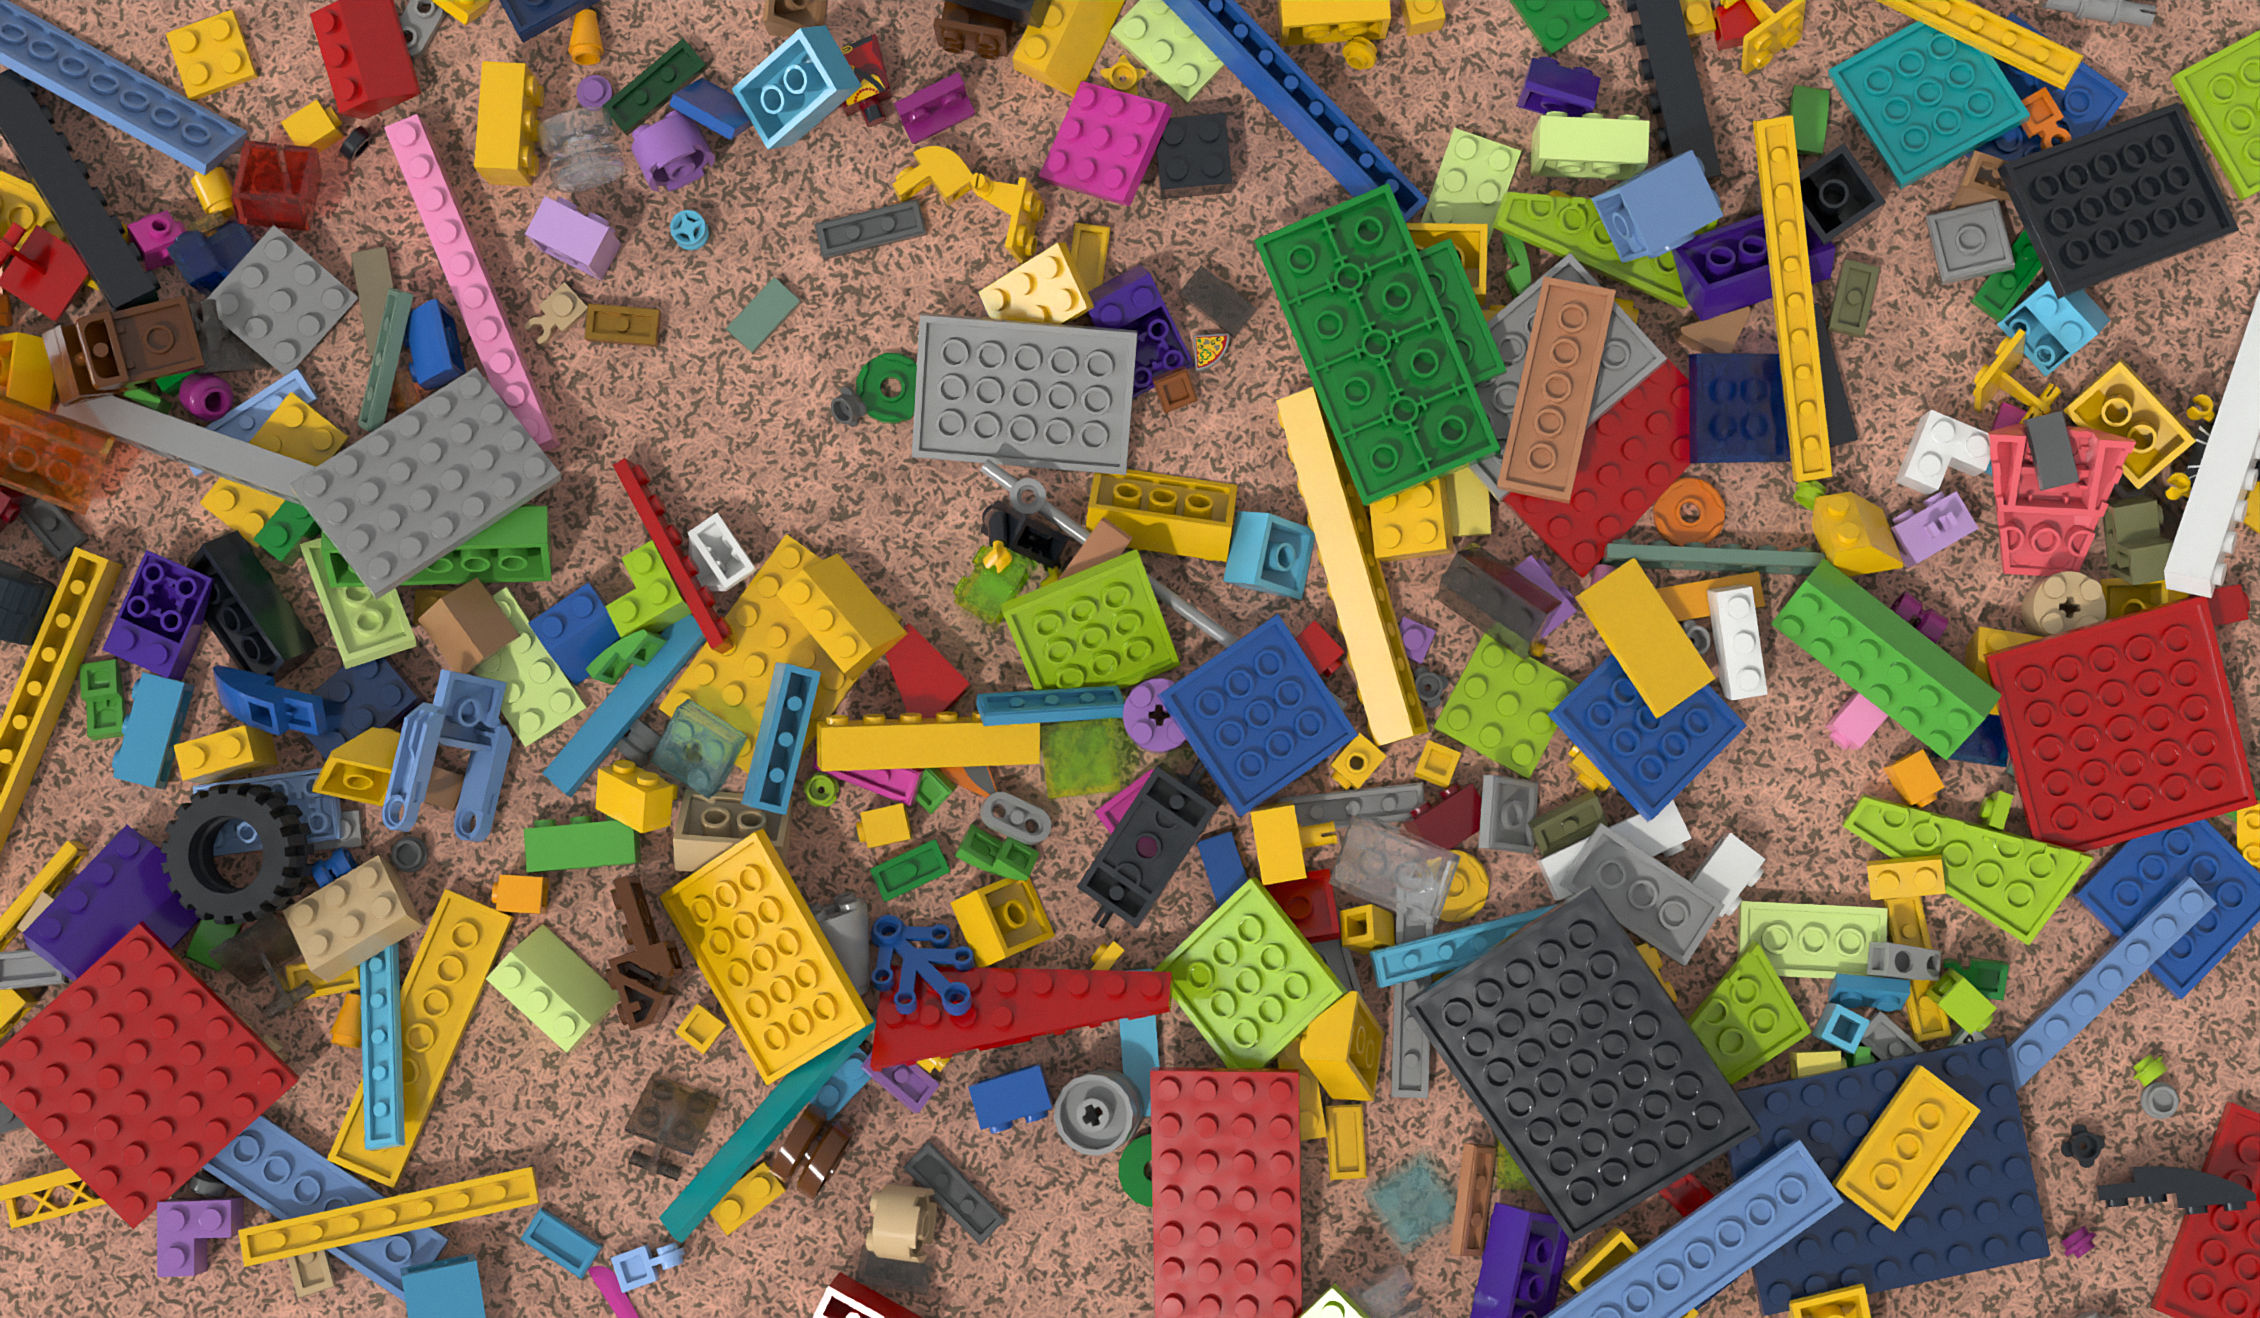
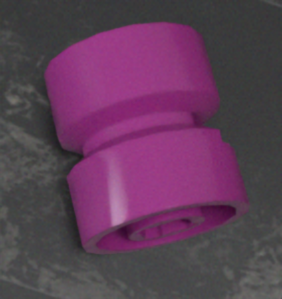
(1928, 621)

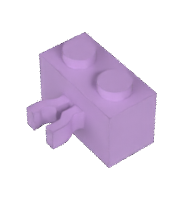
(1933, 528)

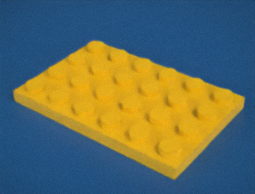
(763, 633)
(765, 957)

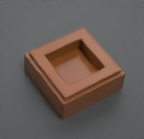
(1174, 389)

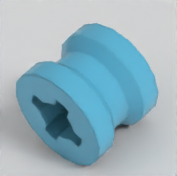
(685, 223)

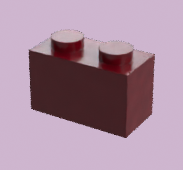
(1449, 818)

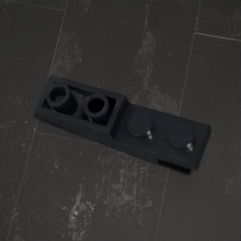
(2188, 1187)

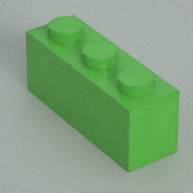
(580, 844)

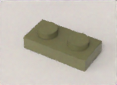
(1852, 298)
(1567, 823)

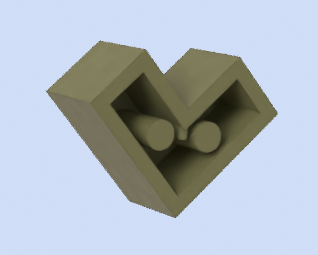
(2134, 540)

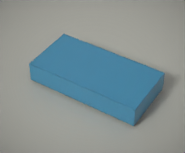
(561, 1242)

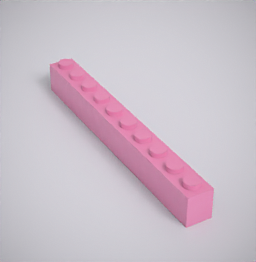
(469, 277)

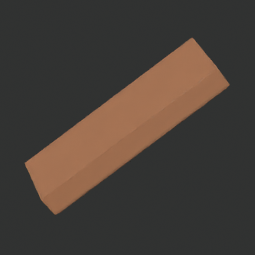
(1472, 1200)

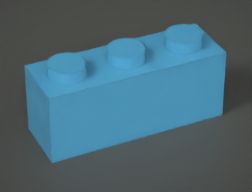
(152, 730)

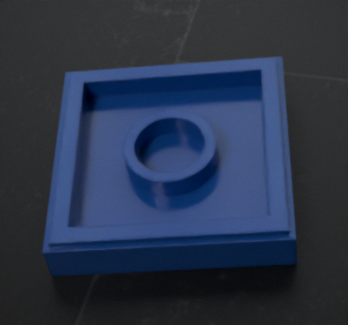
(712, 108)

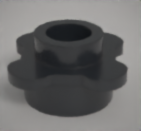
(2093, 1147)

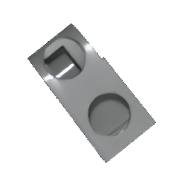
(1903, 961)

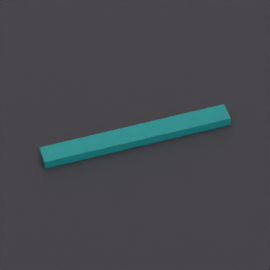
(755, 1136)

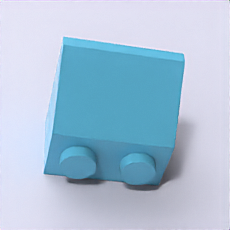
(1269, 554)

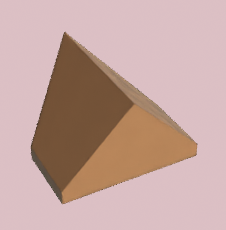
(1980, 181)

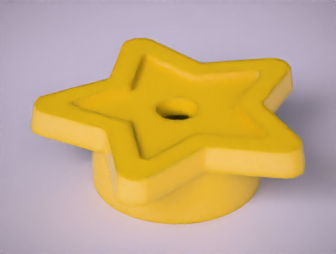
(1123, 68)

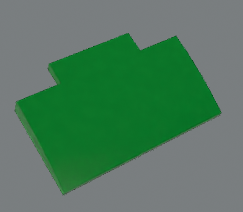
(1386, 342)

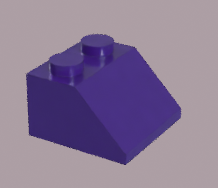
(1558, 88)

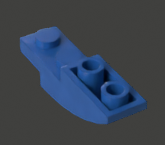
(266, 707)

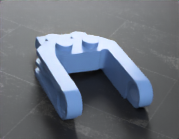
(461, 717)

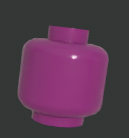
(206, 396)

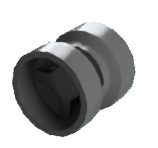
(639, 743)

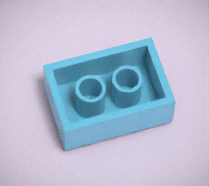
(796, 87)

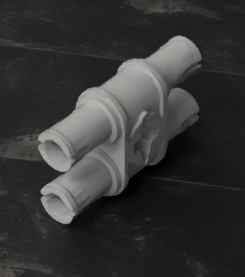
(2106, 10)

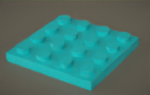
(1926, 100)

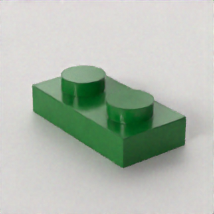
(910, 870)

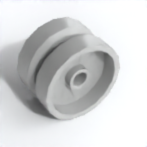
(1082, 1125)

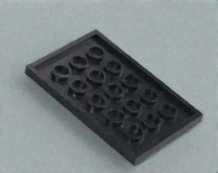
(2117, 200)

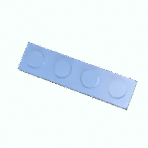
(251, 415)

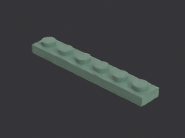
(1727, 558)

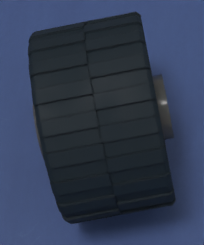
(22, 603)

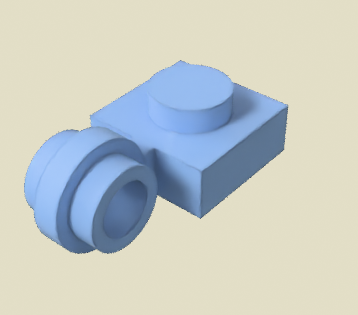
(638, 1266)

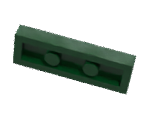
(655, 86)

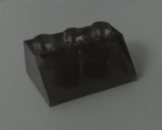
(1497, 599)

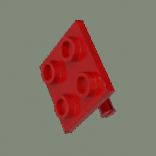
(43, 272)

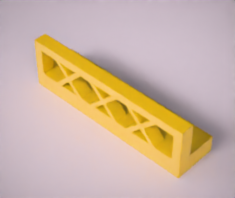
(47, 1181)

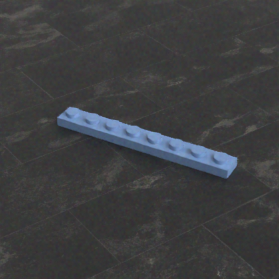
(2106, 979)

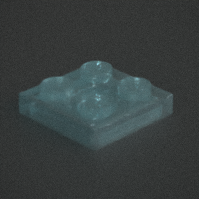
(1412, 1203)

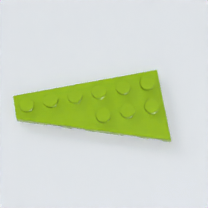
(1576, 228)
(1989, 870)
(1748, 1016)

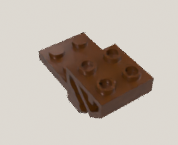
(122, 348)
(641, 1000)

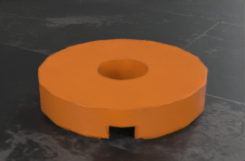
(1696, 492)

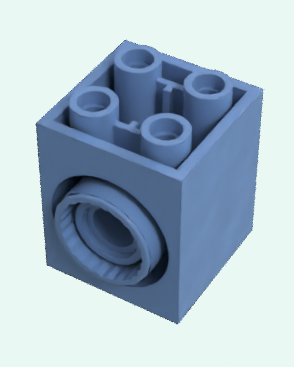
(1658, 207)

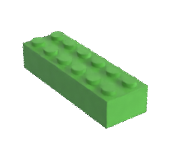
(508, 551)
(1886, 659)

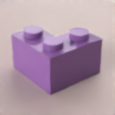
(184, 1231)

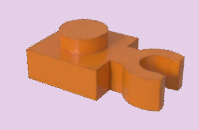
(2043, 119)

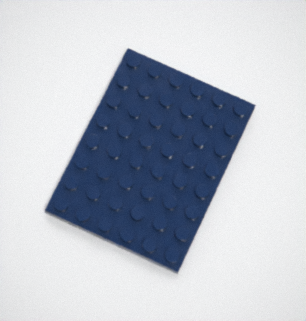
(1969, 1218)

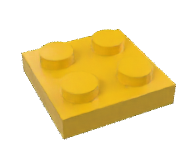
(211, 55)

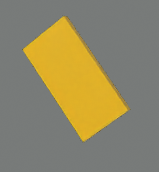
(1645, 637)

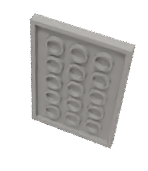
(1625, 363)
(1024, 393)
(425, 482)

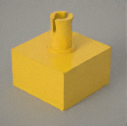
(1283, 841)

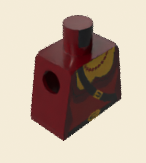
(868, 66)

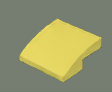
(1468, 504)

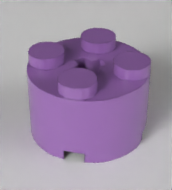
(671, 151)
(1143, 730)

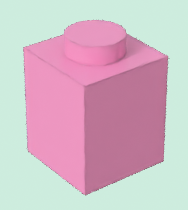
(1855, 722)

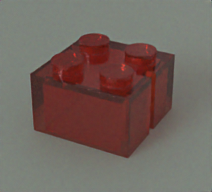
(273, 197)

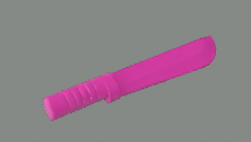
(610, 1288)

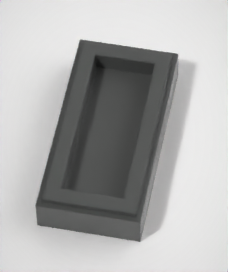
(2051, 450)

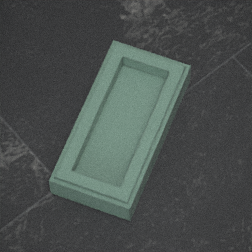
(763, 315)

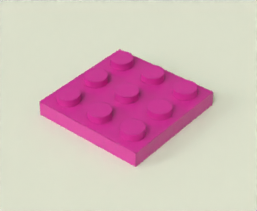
(1105, 143)

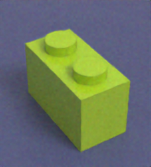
(1961, 1002)

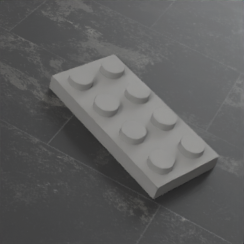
(1644, 894)

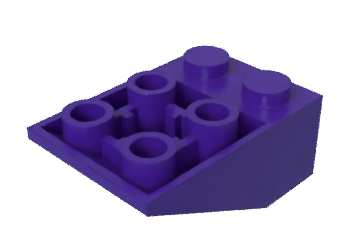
(1135, 304)
(161, 617)

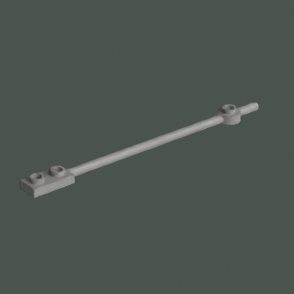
(1081, 534)

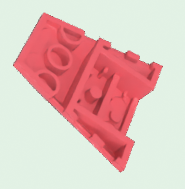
(2054, 526)

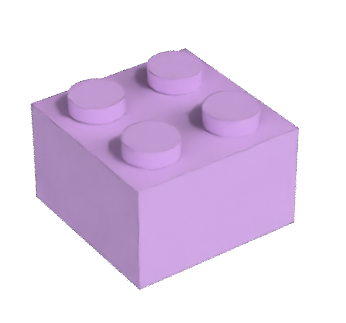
(572, 237)

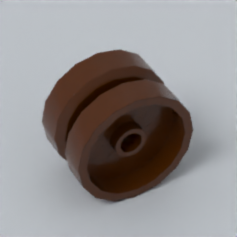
(809, 1149)

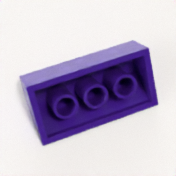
(1731, 267)
(1520, 1264)

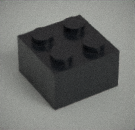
(1194, 157)

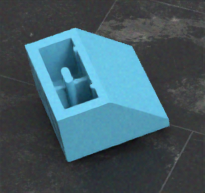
(2054, 325)

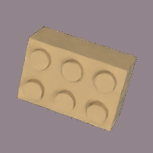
(352, 919)

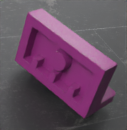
(934, 108)

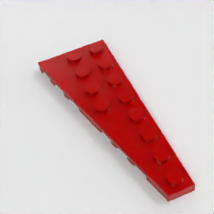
(1011, 1009)

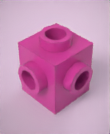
(152, 237)

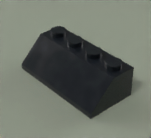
(250, 611)

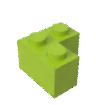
(656, 599)

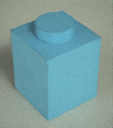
(1840, 1028)

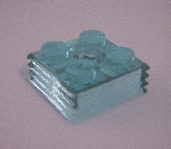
(702, 768)

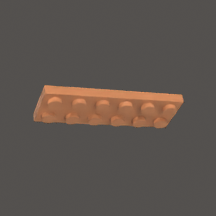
(1556, 389)

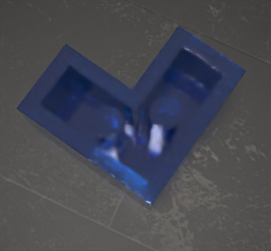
(210, 259)

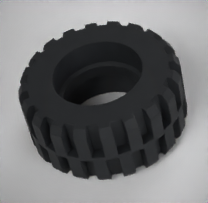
(192, 859)

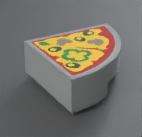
(1209, 350)

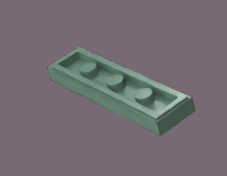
(385, 359)

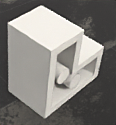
(1940, 444)

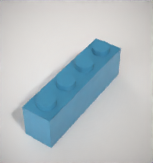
(781, 738)

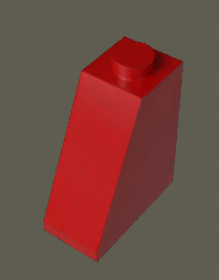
(924, 676)

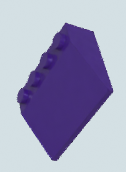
(106, 903)

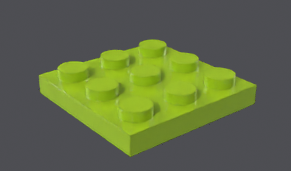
(1504, 706)

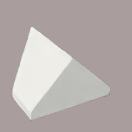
(718, 555)

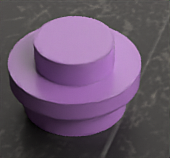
(594, 91)

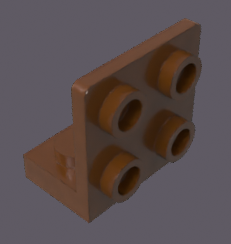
(973, 31)

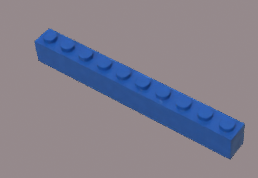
(1296, 100)

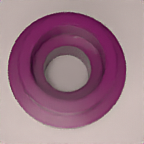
(2079, 1242)

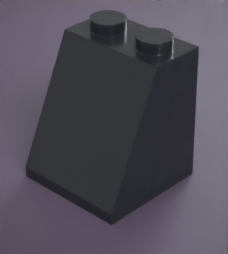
(1838, 196)

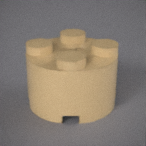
(2073, 590)
(902, 1222)

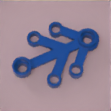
(919, 961)

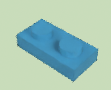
(1867, 991)
(842, 1085)

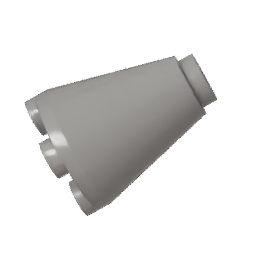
(848, 934)

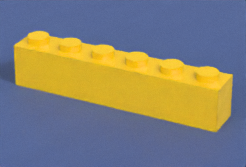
(923, 742)

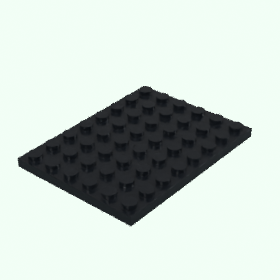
(1582, 1064)

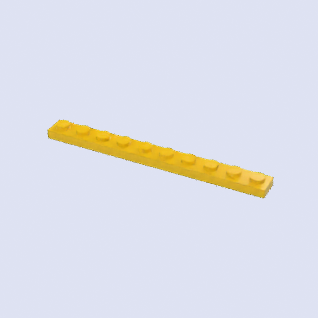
(1792, 297)

